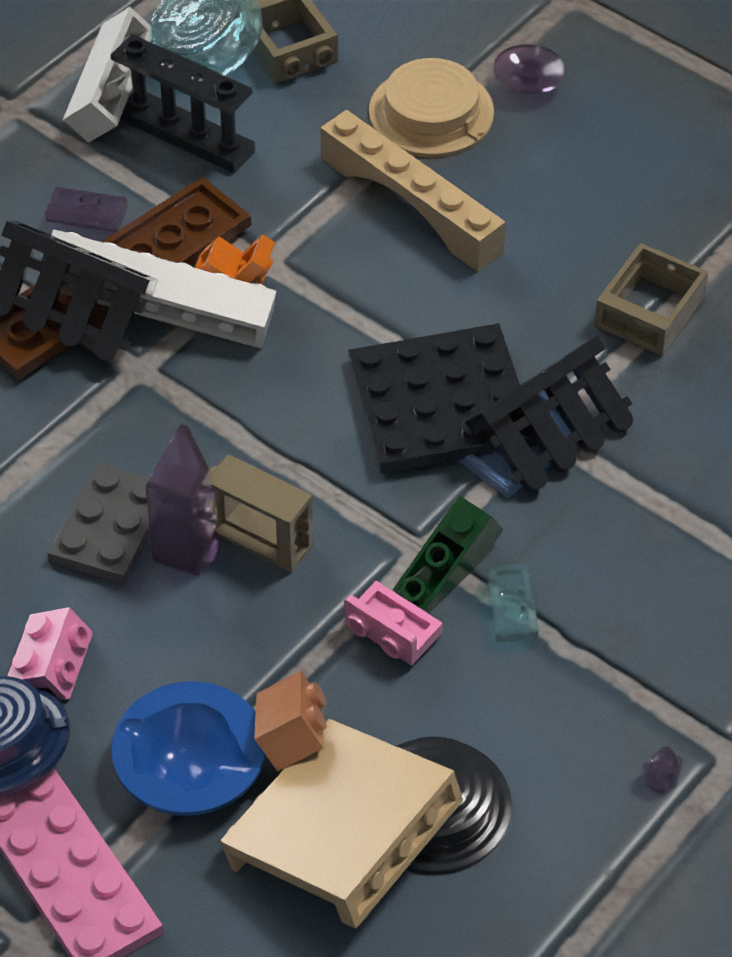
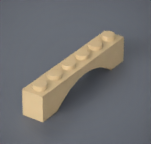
(462, 223)

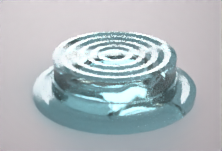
(208, 31)

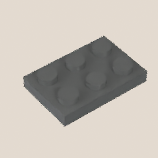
(105, 526)

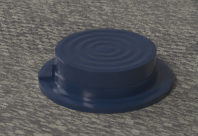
(31, 733)

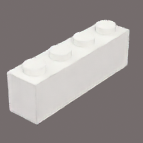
(105, 83)

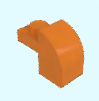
(244, 266)

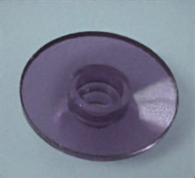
(529, 69)

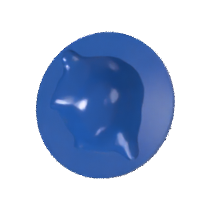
(187, 748)

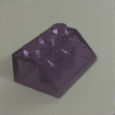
(181, 506)

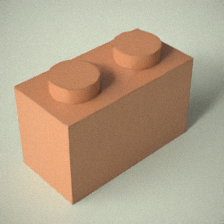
(290, 720)

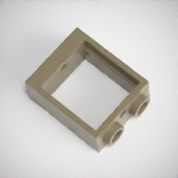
(289, 61)
(640, 324)
(276, 541)

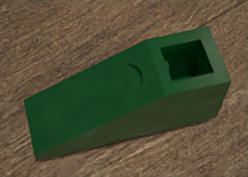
(448, 555)

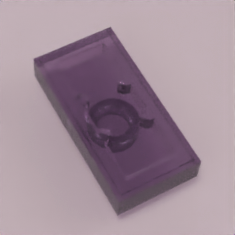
(86, 209)

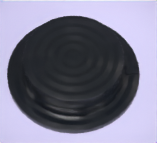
(478, 821)

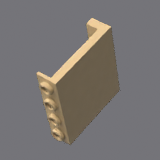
(345, 820)

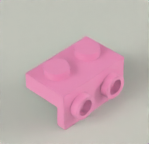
(392, 623)
(52, 651)

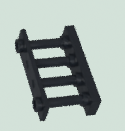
(174, 124)

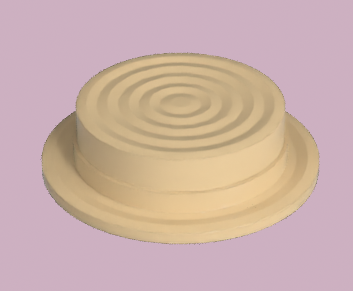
(432, 108)

